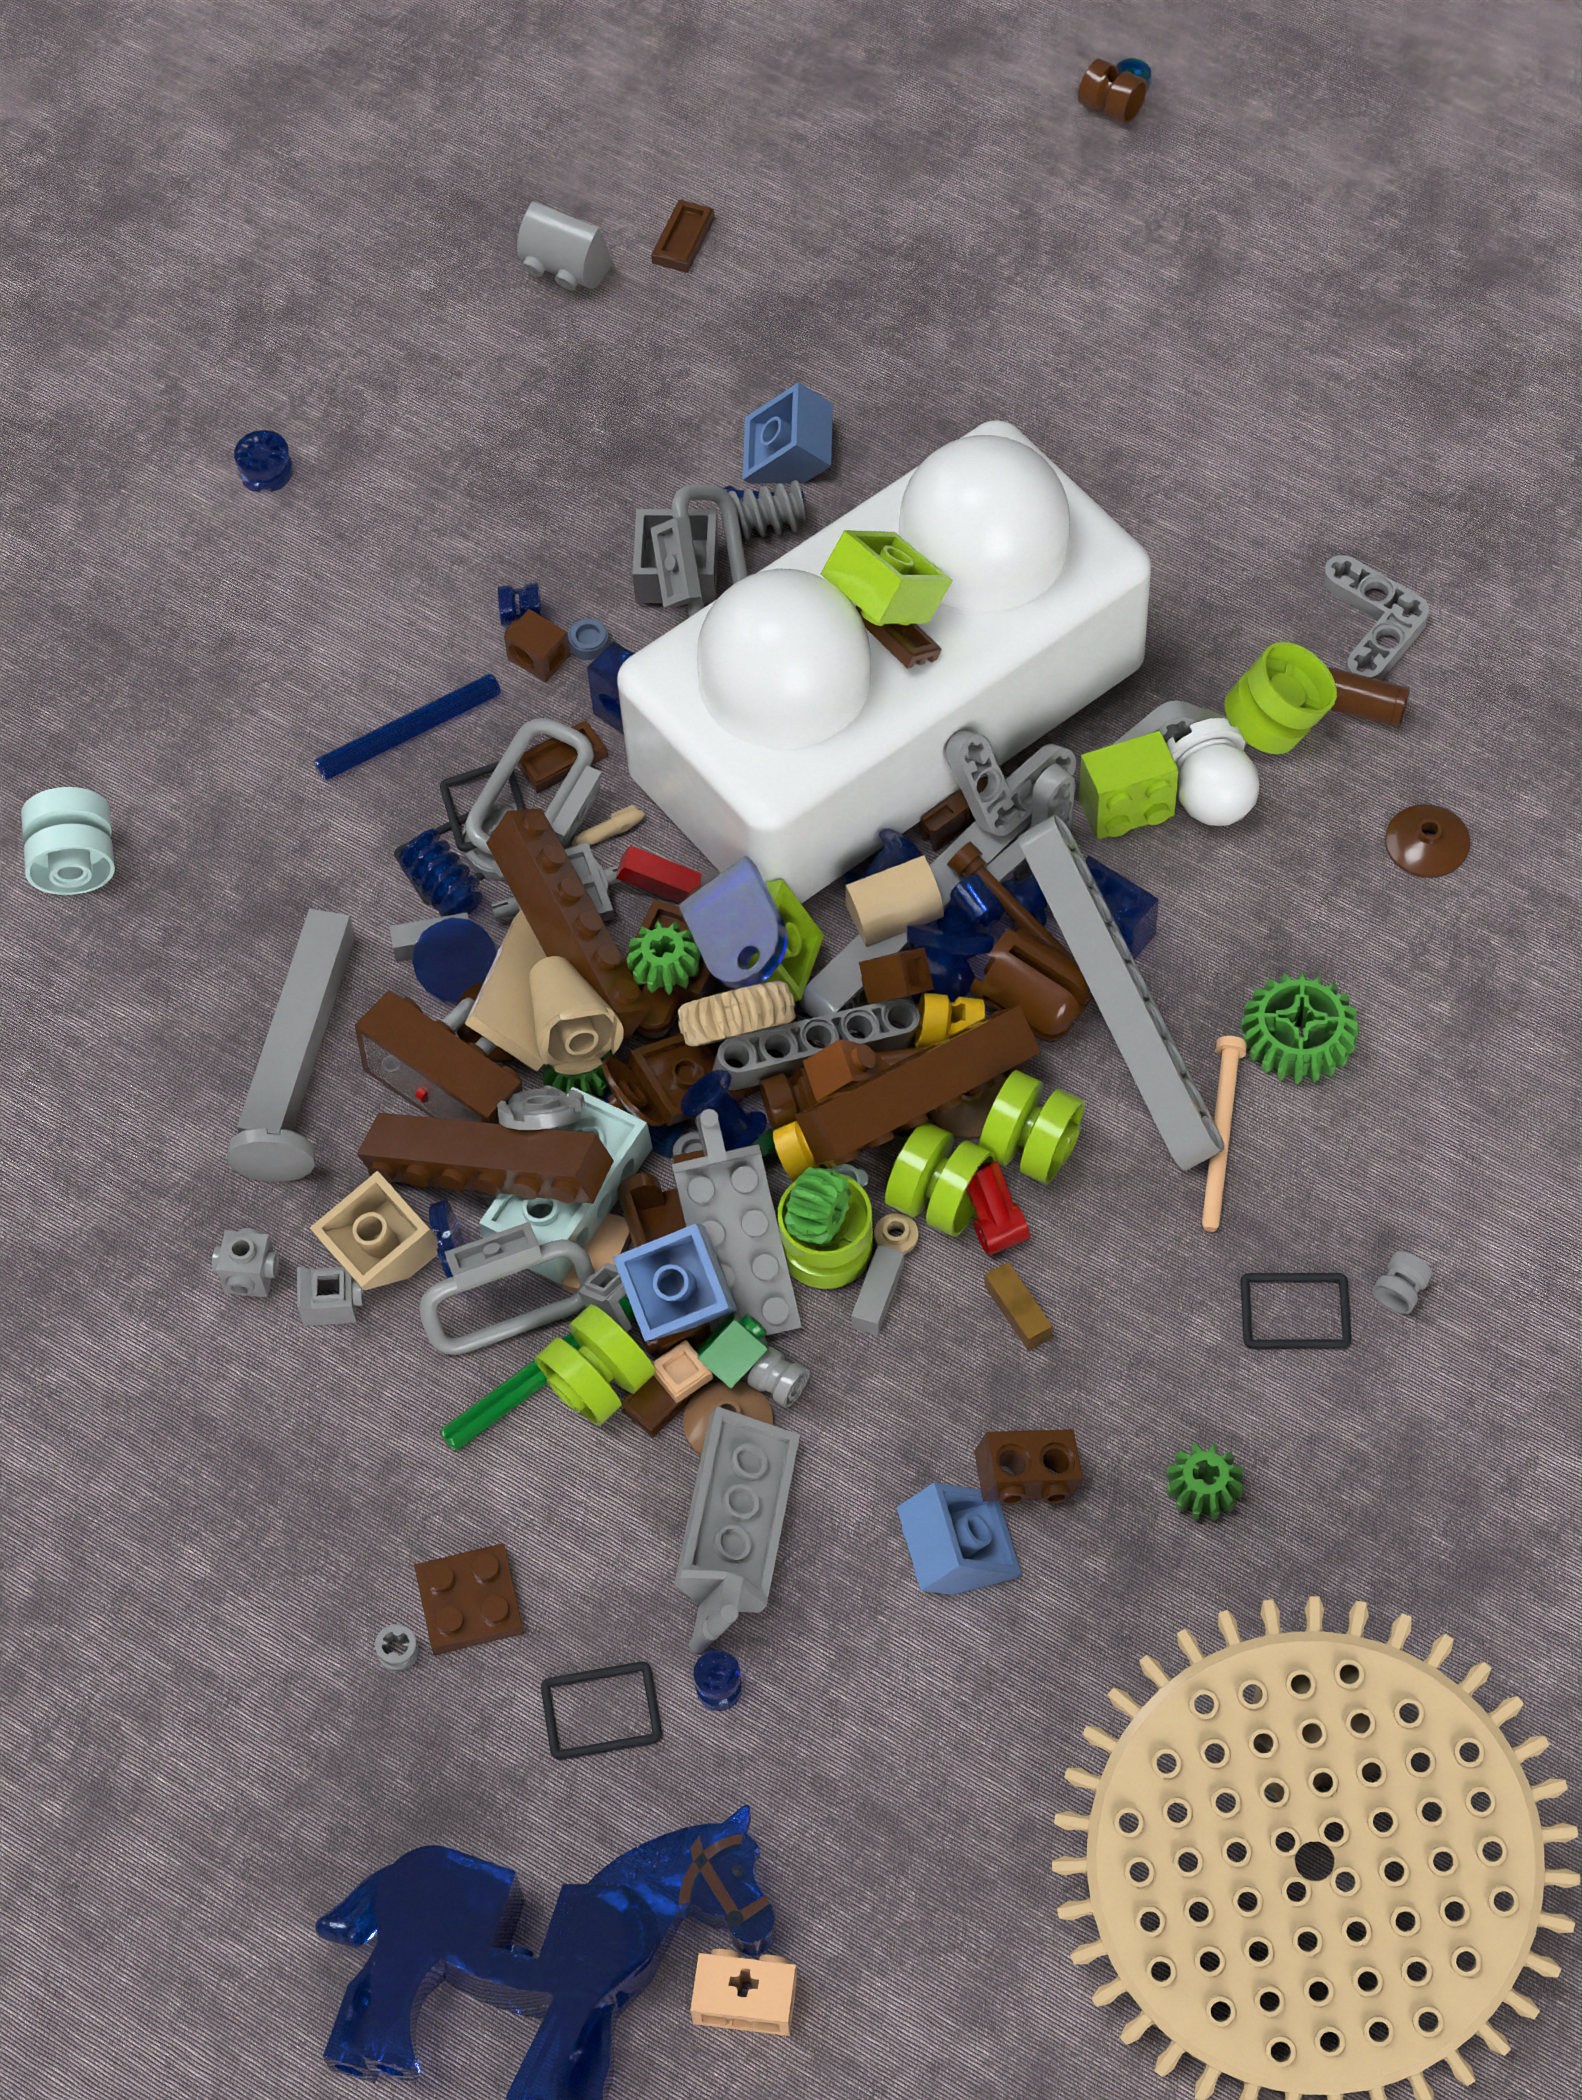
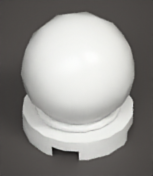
(1214, 773)

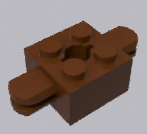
(662, 1006)

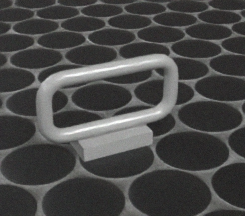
(676, 551)
(571, 800)
(489, 1261)

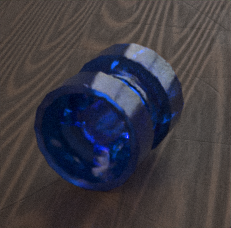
(528, 599)
(721, 1690)

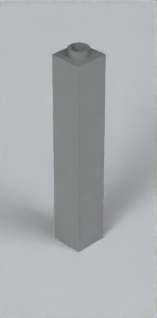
(299, 1023)

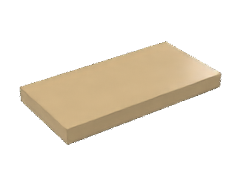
(505, 1002)

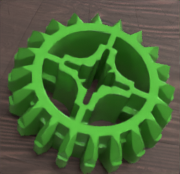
(1274, 1032)

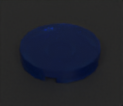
(452, 958)
(447, 1231)

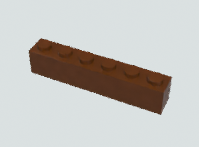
(563, 910)
(917, 1085)
(486, 1157)

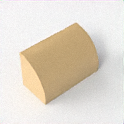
(893, 900)

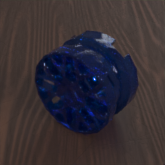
(272, 451)

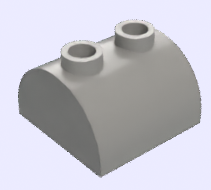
(562, 247)

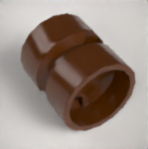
(1113, 91)
(786, 1096)

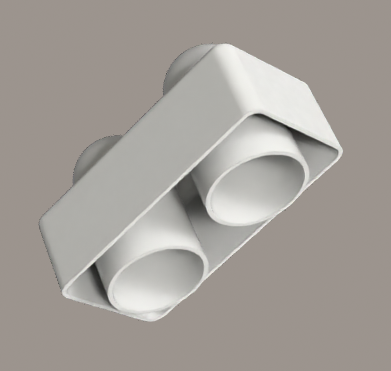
(802, 737)

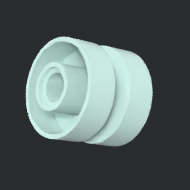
(67, 841)

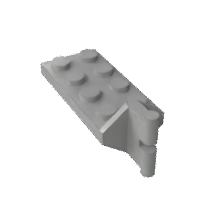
(735, 1205)
(734, 1521)

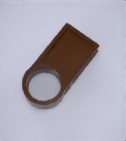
(949, 818)
(653, 1407)

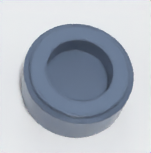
(588, 638)

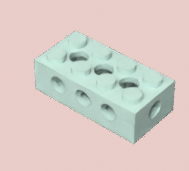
(551, 1220)

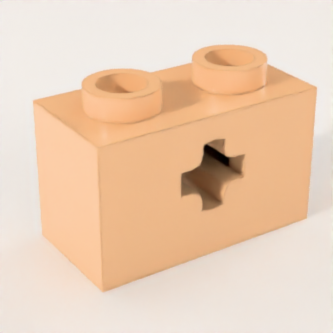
(767, 2004)

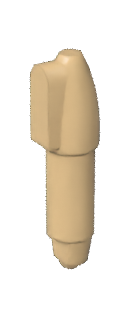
(618, 823)

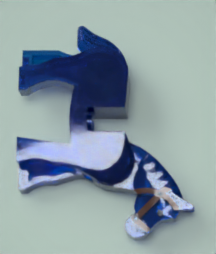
(455, 1922)

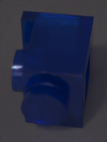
(949, 974)

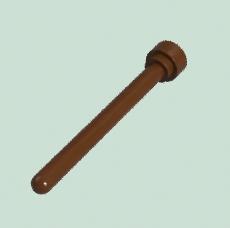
(969, 862)

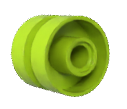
(1280, 697)
(1044, 1132)
(935, 1177)
(843, 1257)
(584, 1374)

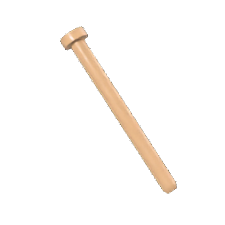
(1230, 1050)

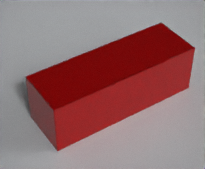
(657, 874)

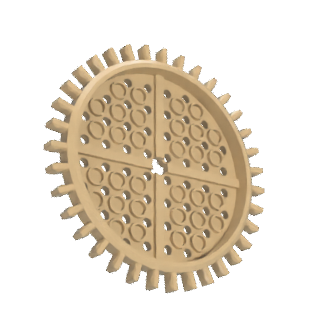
(1444, 1723)

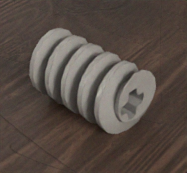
(769, 509)

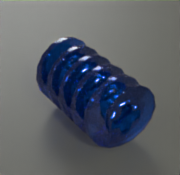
(439, 874)

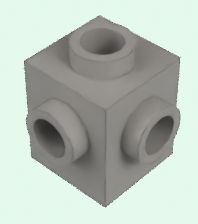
(245, 1262)

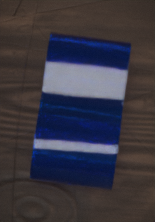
(973, 907)

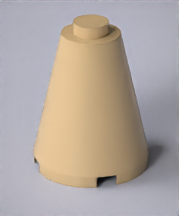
(570, 1018)

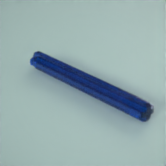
(407, 726)

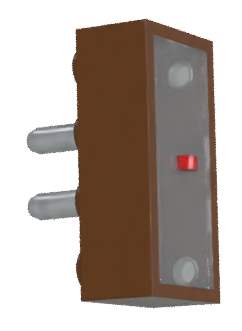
(431, 1064)

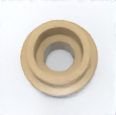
(903, 1243)

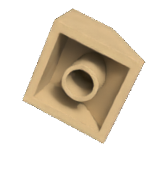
(376, 1235)

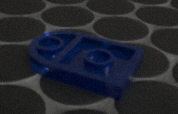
(735, 920)

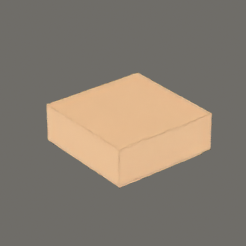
(681, 1371)

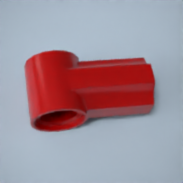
(998, 1219)

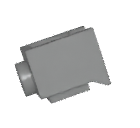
(604, 1291)
(327, 1309)

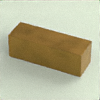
(1018, 1306)

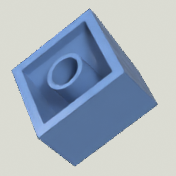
(788, 438)
(675, 1283)
(957, 1539)

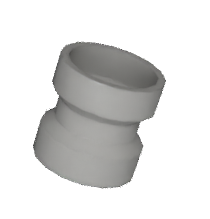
(1401, 1284)
(778, 1377)

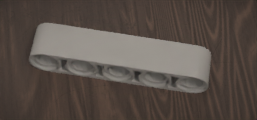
(794, 1037)

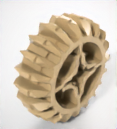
(736, 1013)

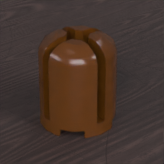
(1037, 978)

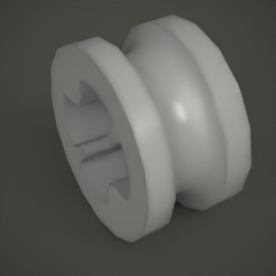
(400, 1634)

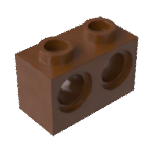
(1025, 1455)

